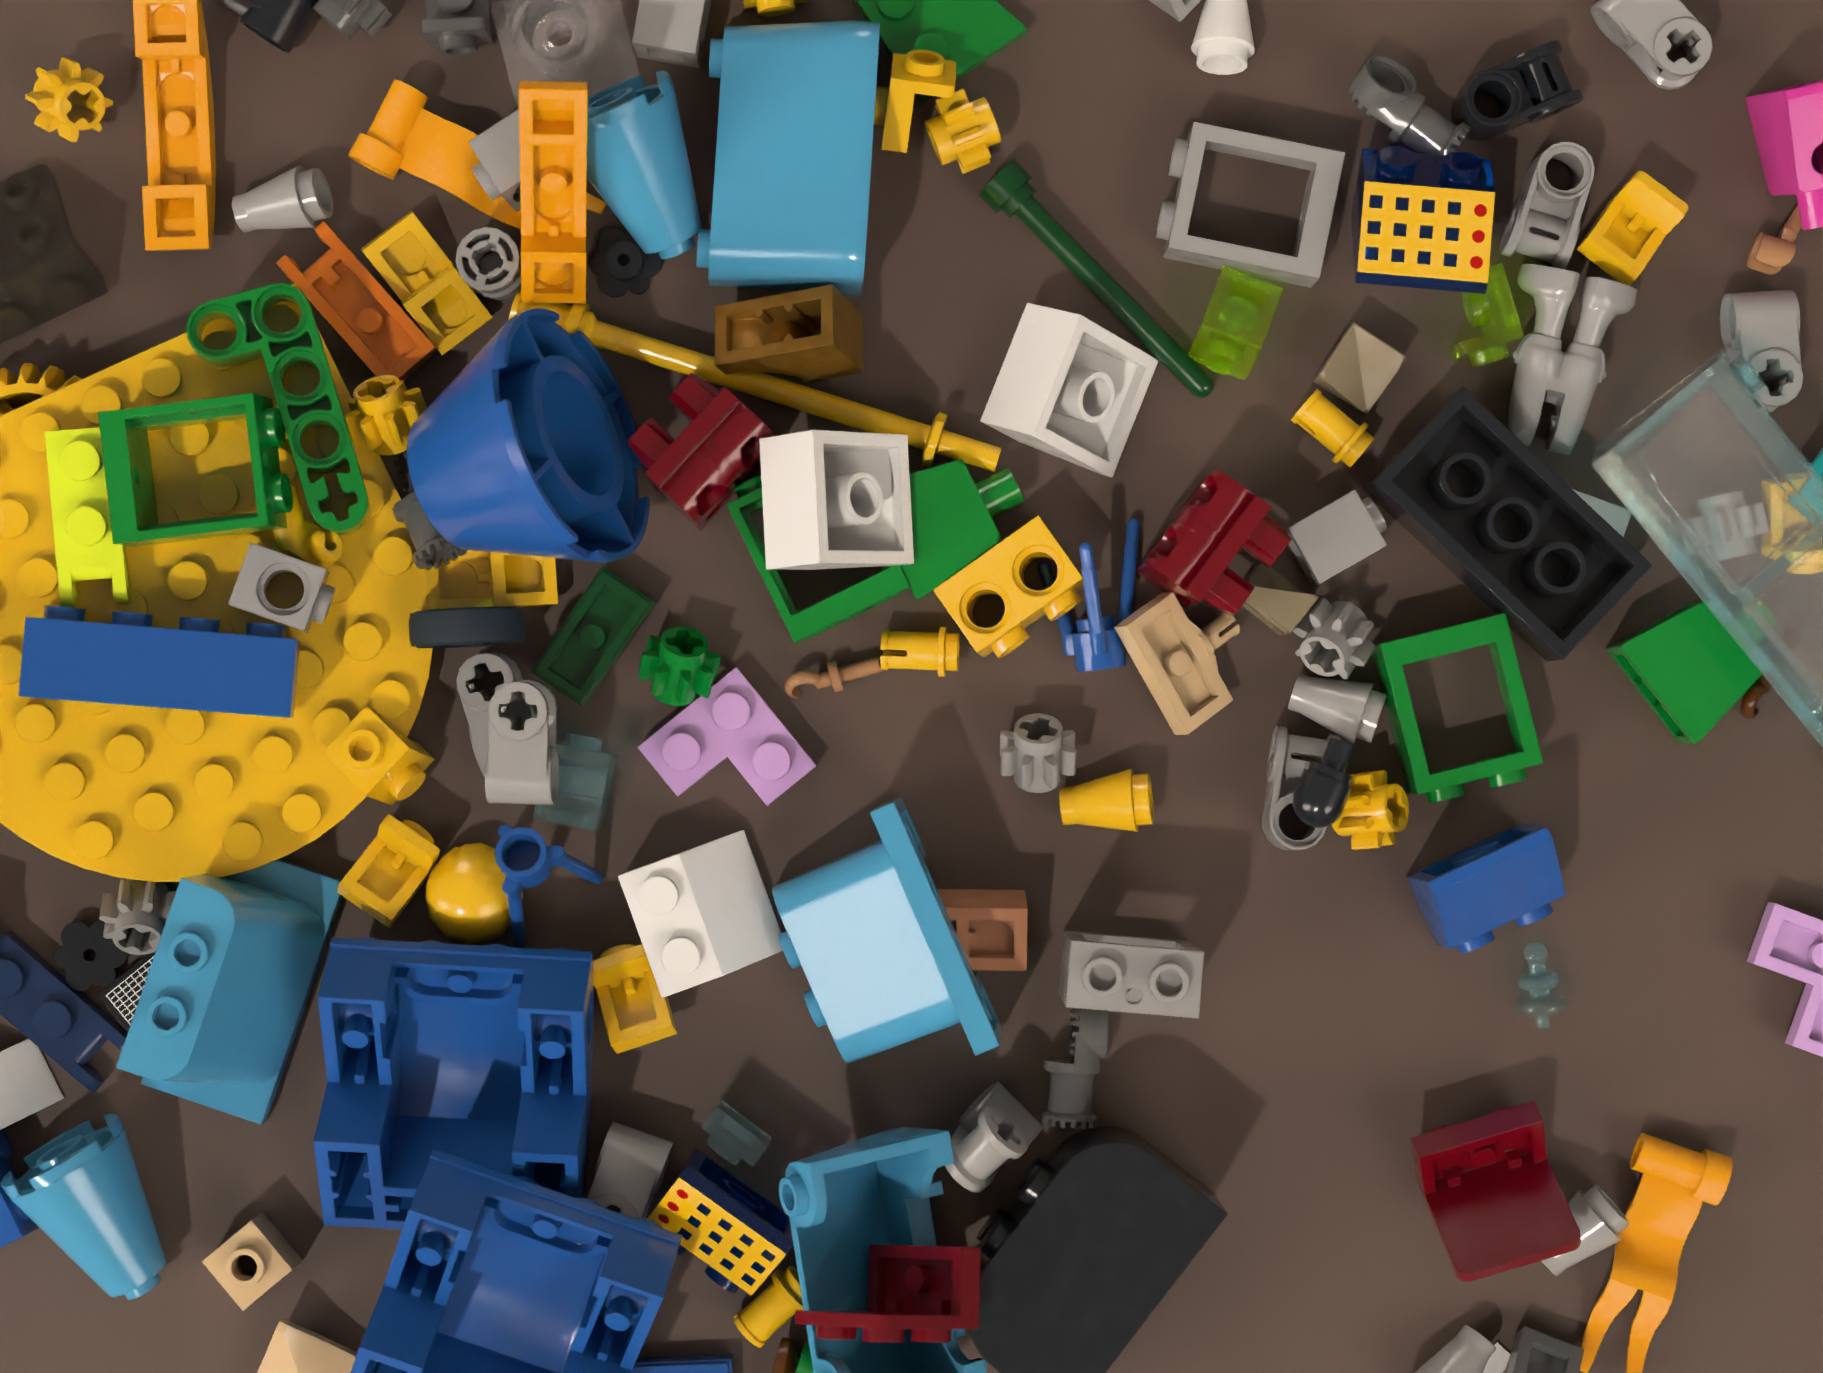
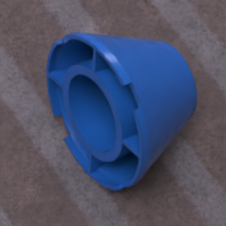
(531, 450)

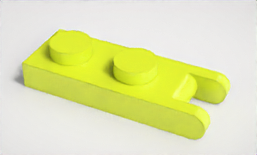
(82, 515)

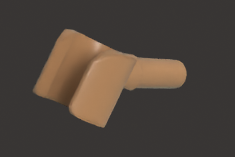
(1771, 252)

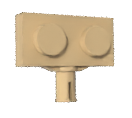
(1178, 660)

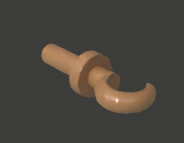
(832, 677)

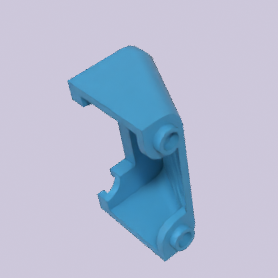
(792, 156)
(860, 1197)

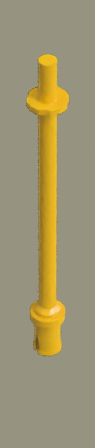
(771, 388)

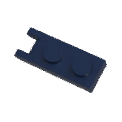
(53, 1014)

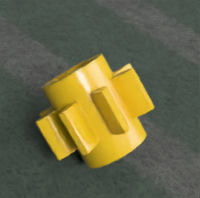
(81, 87)
(963, 131)
(384, 413)
(1373, 811)

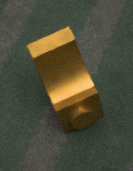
(791, 333)

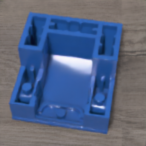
(455, 1056)
(514, 1280)

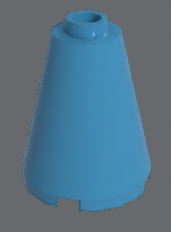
(643, 163)
(93, 1206)

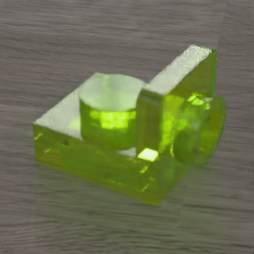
(1496, 317)
(1235, 323)

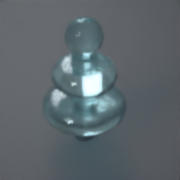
(1539, 981)

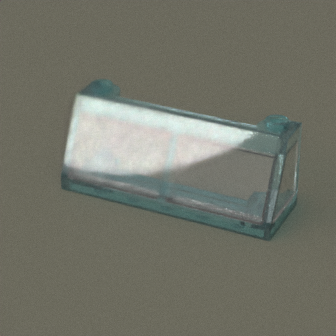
(1734, 517)

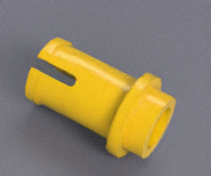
(1333, 428)
(920, 650)
(771, 1307)

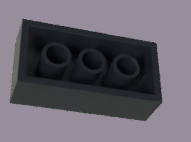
(1507, 526)

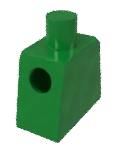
(953, 521)
(1686, 669)

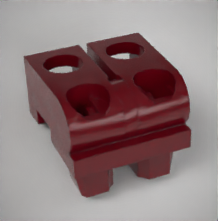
(708, 456)
(1204, 540)

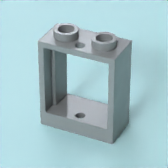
(1315, 217)
(1113, 969)

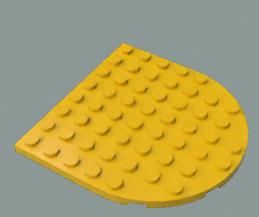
(184, 788)

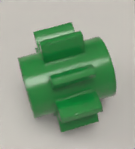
(679, 666)

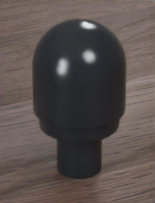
(1324, 786)

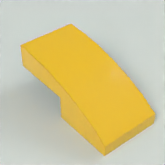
(426, 282)
(492, 581)

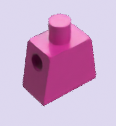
(1790, 145)

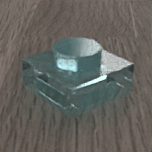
(734, 1135)

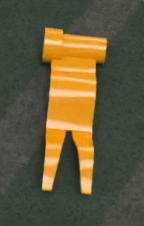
(432, 150)
(1648, 1257)

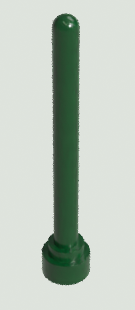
(1014, 196)

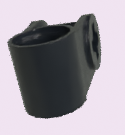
(1524, 88)

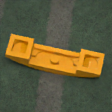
(178, 125)
(553, 191)

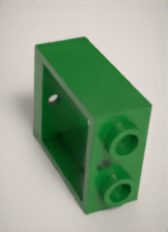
(131, 477)
(825, 613)
(1499, 769)

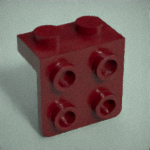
(1494, 1192)
(909, 1289)

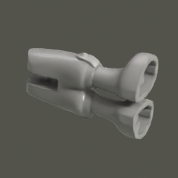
(1558, 376)

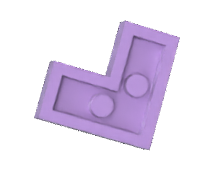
(731, 725)
(1794, 947)

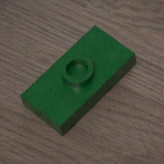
(593, 637)

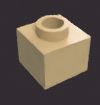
(268, 1249)

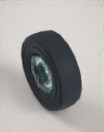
(466, 627)

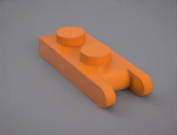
(360, 309)

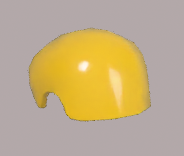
(467, 895)

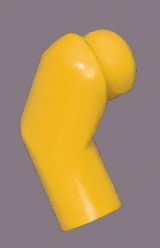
(306, 539)

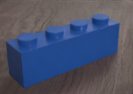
(159, 666)

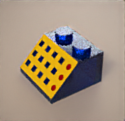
(1423, 220)
(724, 1224)

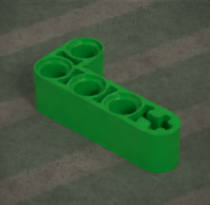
(298, 413)

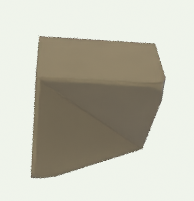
(1359, 368)
(1277, 600)

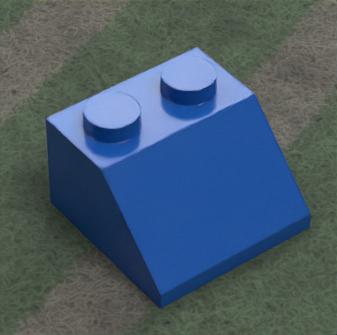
(1489, 885)

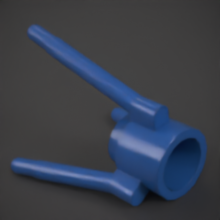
(1097, 642)
(526, 864)

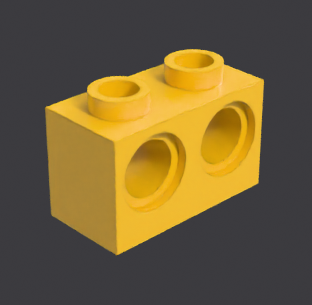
(1002, 574)

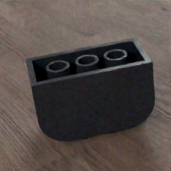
(1087, 1252)

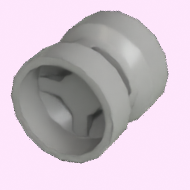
(500, 269)

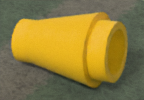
(1109, 802)

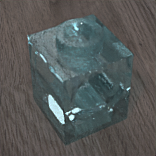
(583, 784)

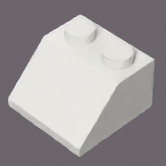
(1069, 388)
(836, 500)
(702, 913)

